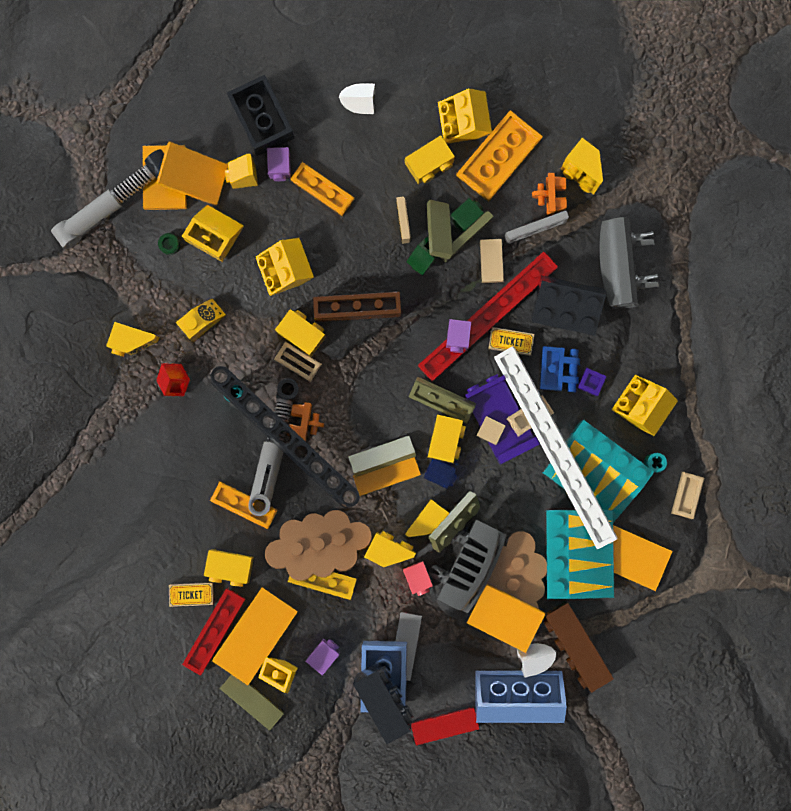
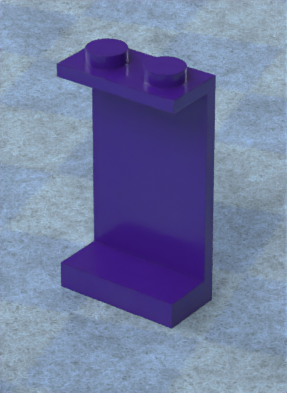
(498, 404)

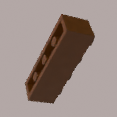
(357, 306)
(578, 647)

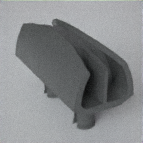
(618, 263)
(472, 566)

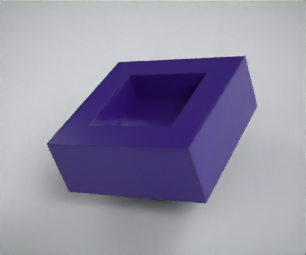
(591, 382)

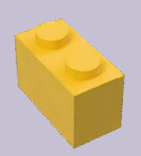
(430, 160)
(300, 332)
(445, 439)
(228, 567)

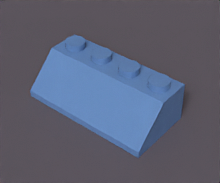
(517, 699)

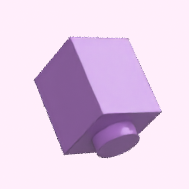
(279, 163)
(458, 335)
(323, 656)

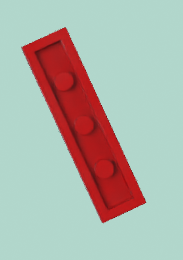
(213, 631)

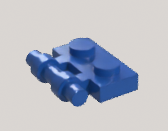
(552, 369)

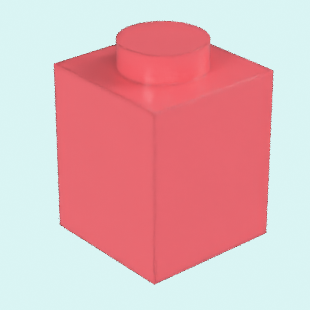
(418, 578)

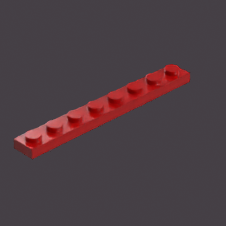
(491, 313)

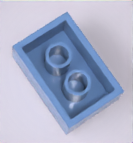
(393, 656)

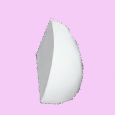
(359, 98)
(536, 659)

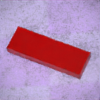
(444, 726)

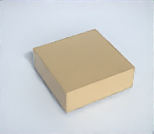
(490, 430)

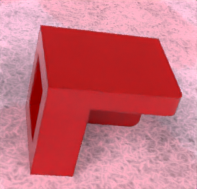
(172, 379)

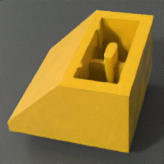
(465, 116)
(584, 166)
(212, 232)
(284, 266)
(645, 404)
(388, 552)

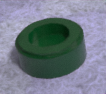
(169, 244)

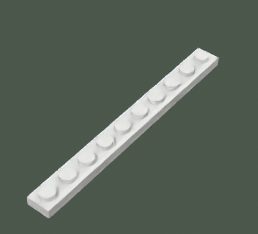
(555, 448)

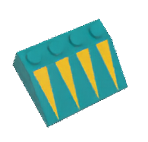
(607, 467)
(574, 562)

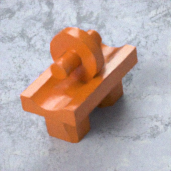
(552, 184)
(304, 412)

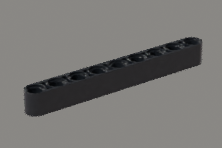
(280, 427)

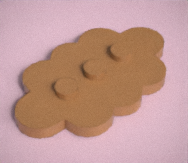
(318, 545)
(520, 569)

